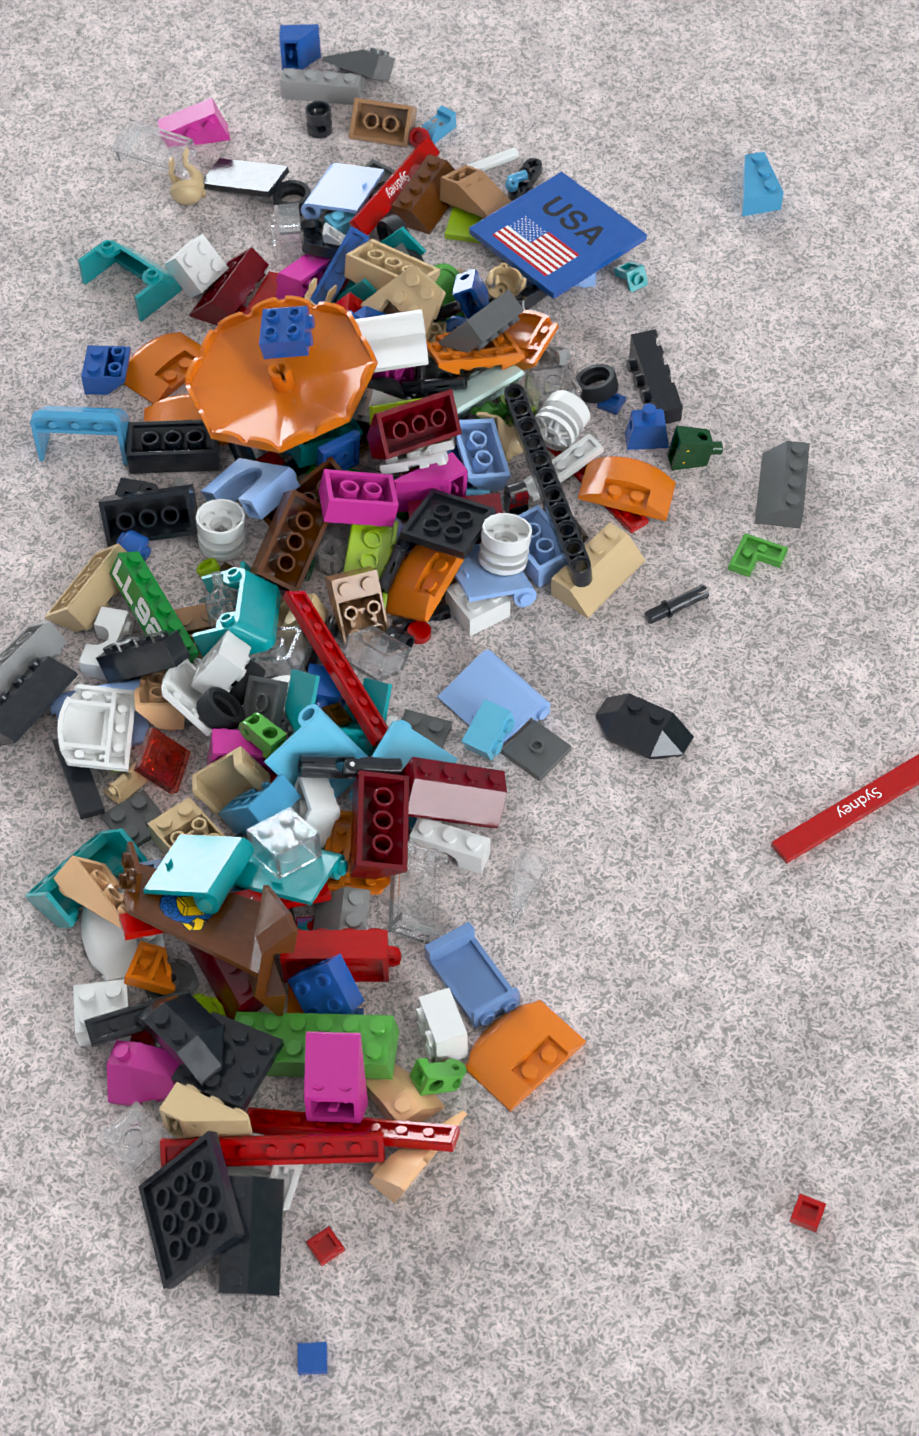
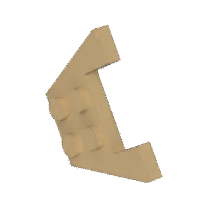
(410, 292)

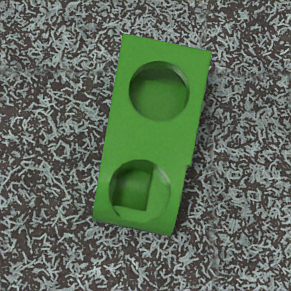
(262, 733)
(437, 1077)

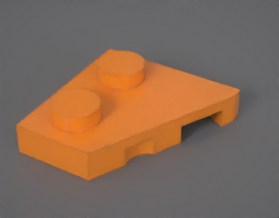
(150, 969)

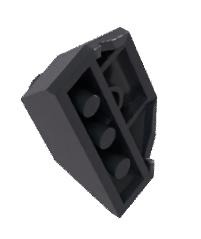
(643, 727)
(186, 1034)

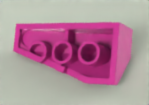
(139, 1073)

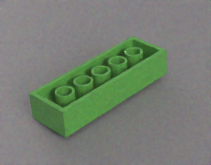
(377, 1032)

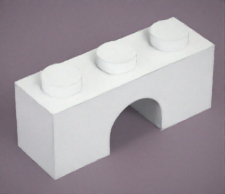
(111, 626)
(466, 847)

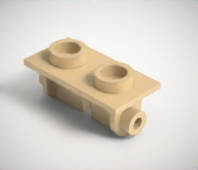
(125, 785)

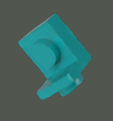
(633, 273)

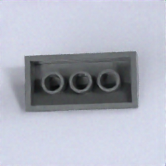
(485, 324)
(783, 485)

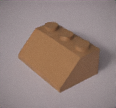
(382, 122)

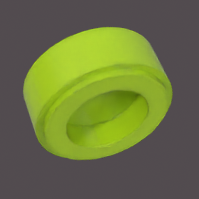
(207, 567)

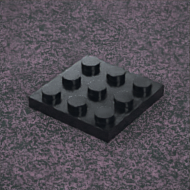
(447, 523)
(246, 1062)

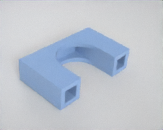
(254, 484)

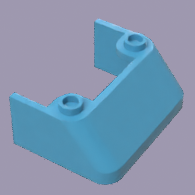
(79, 421)

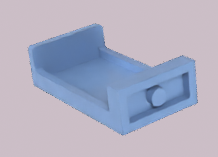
(471, 976)

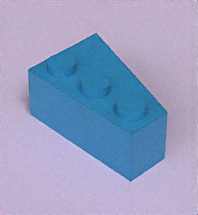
(760, 186)
(256, 806)

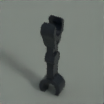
(441, 613)

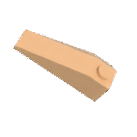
(153, 706)
(93, 887)
(400, 1099)
(404, 1166)

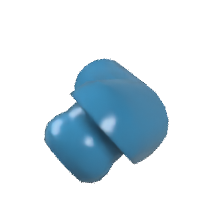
(513, 180)

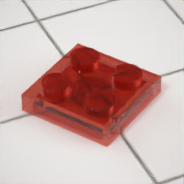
(162, 760)

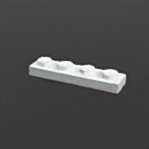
(569, 462)

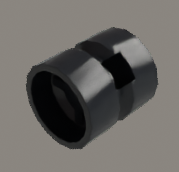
(318, 119)

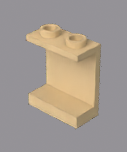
(227, 779)

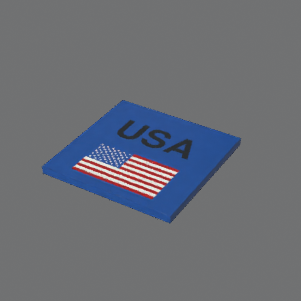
(557, 234)

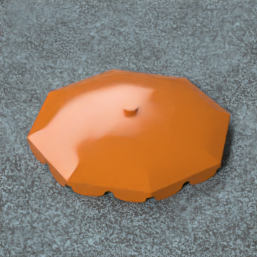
(279, 399)

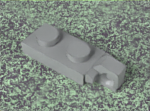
(557, 355)

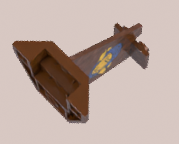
(240, 933)

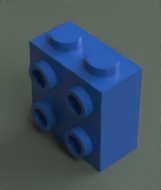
(286, 332)
(326, 988)

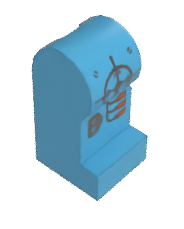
(441, 124)

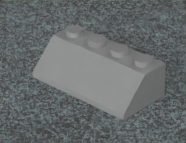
(321, 86)
(35, 641)

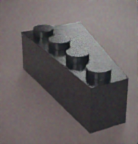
(653, 376)
(142, 655)

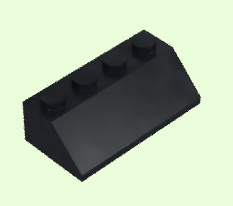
(171, 447)
(152, 513)
(31, 696)
(254, 1261)

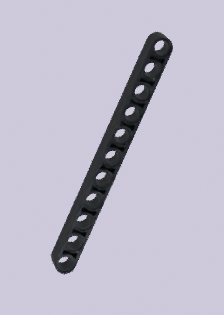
(548, 486)

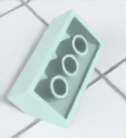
(485, 387)

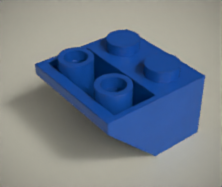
(299, 45)
(104, 368)

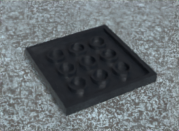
(191, 1210)

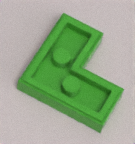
(756, 549)

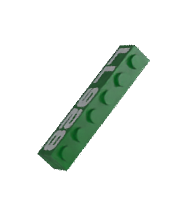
(147, 598)

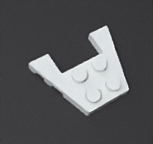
(420, 457)

